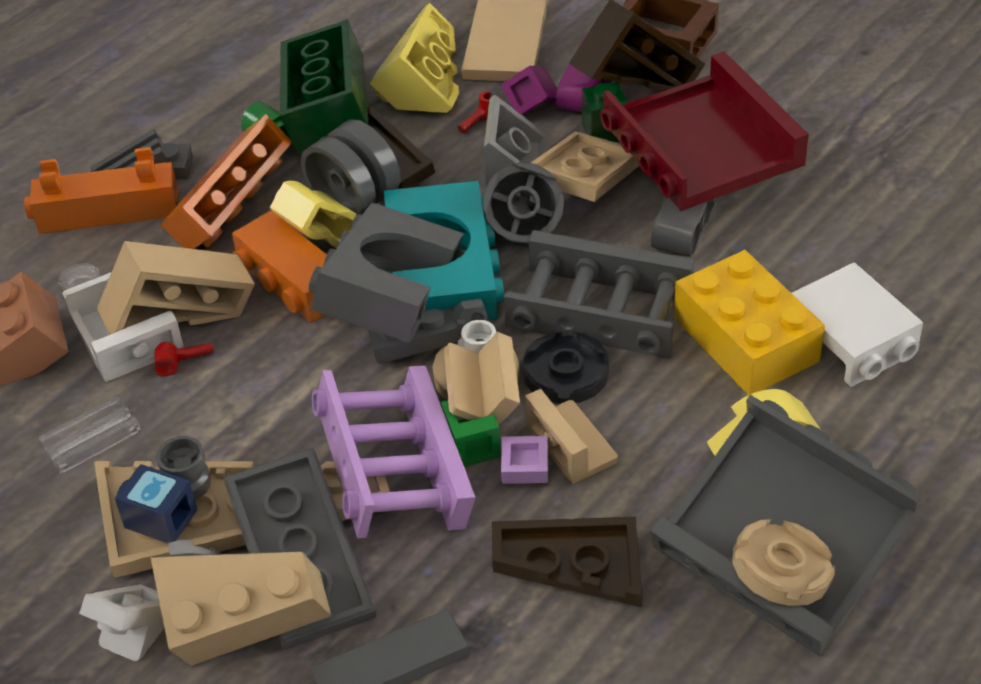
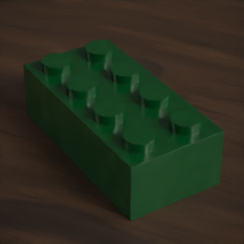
(321, 83)

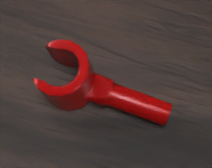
(479, 114)
(168, 355)

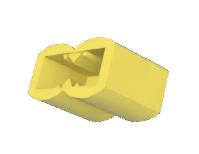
(312, 212)

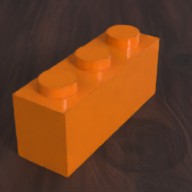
(280, 261)

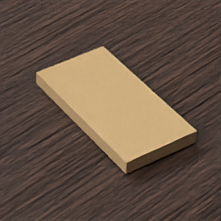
(503, 39)

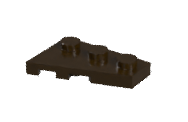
(572, 554)

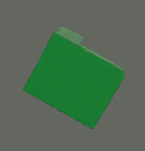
(474, 439)

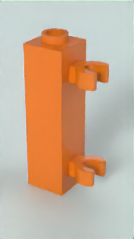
(102, 196)

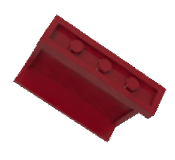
(708, 135)

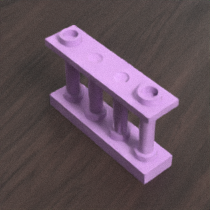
(426, 428)

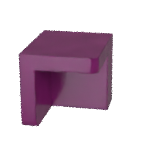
(530, 89)

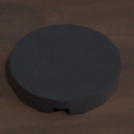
(566, 367)

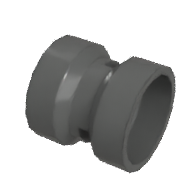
(186, 459)

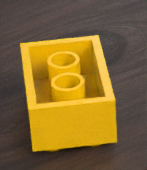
(748, 322)

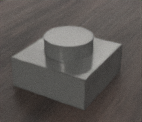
(181, 159)

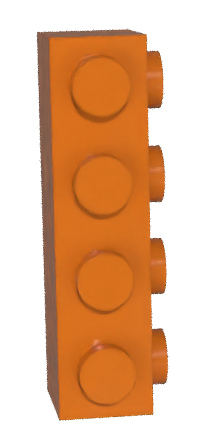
(226, 184)

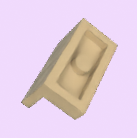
(482, 381)
(571, 437)

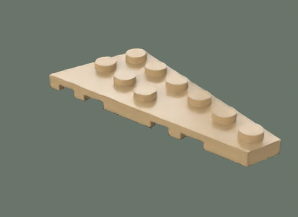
(211, 526)

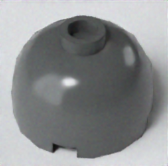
(522, 201)

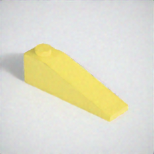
(420, 67)

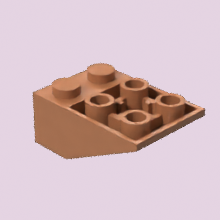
(29, 329)

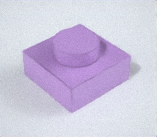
(524, 459)

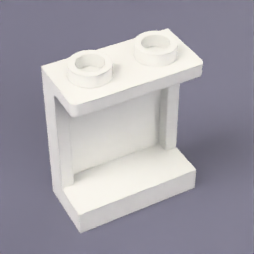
(862, 322)
(124, 349)

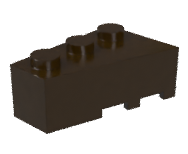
(633, 52)

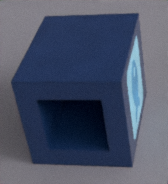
(156, 503)

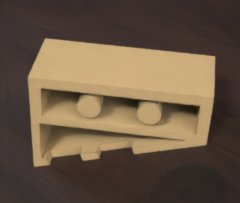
(161, 278)
(235, 600)

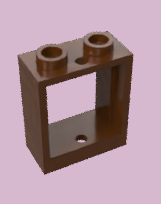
(696, 17)

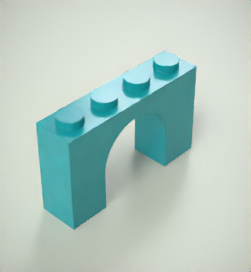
(472, 274)

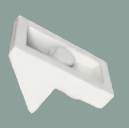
(127, 617)

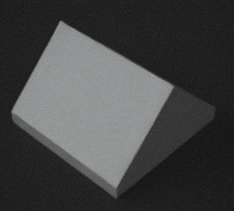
(510, 138)

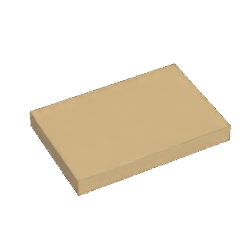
(587, 165)

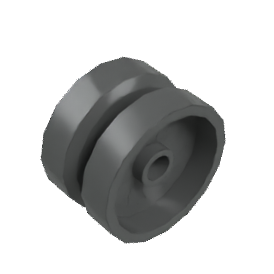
(351, 166)

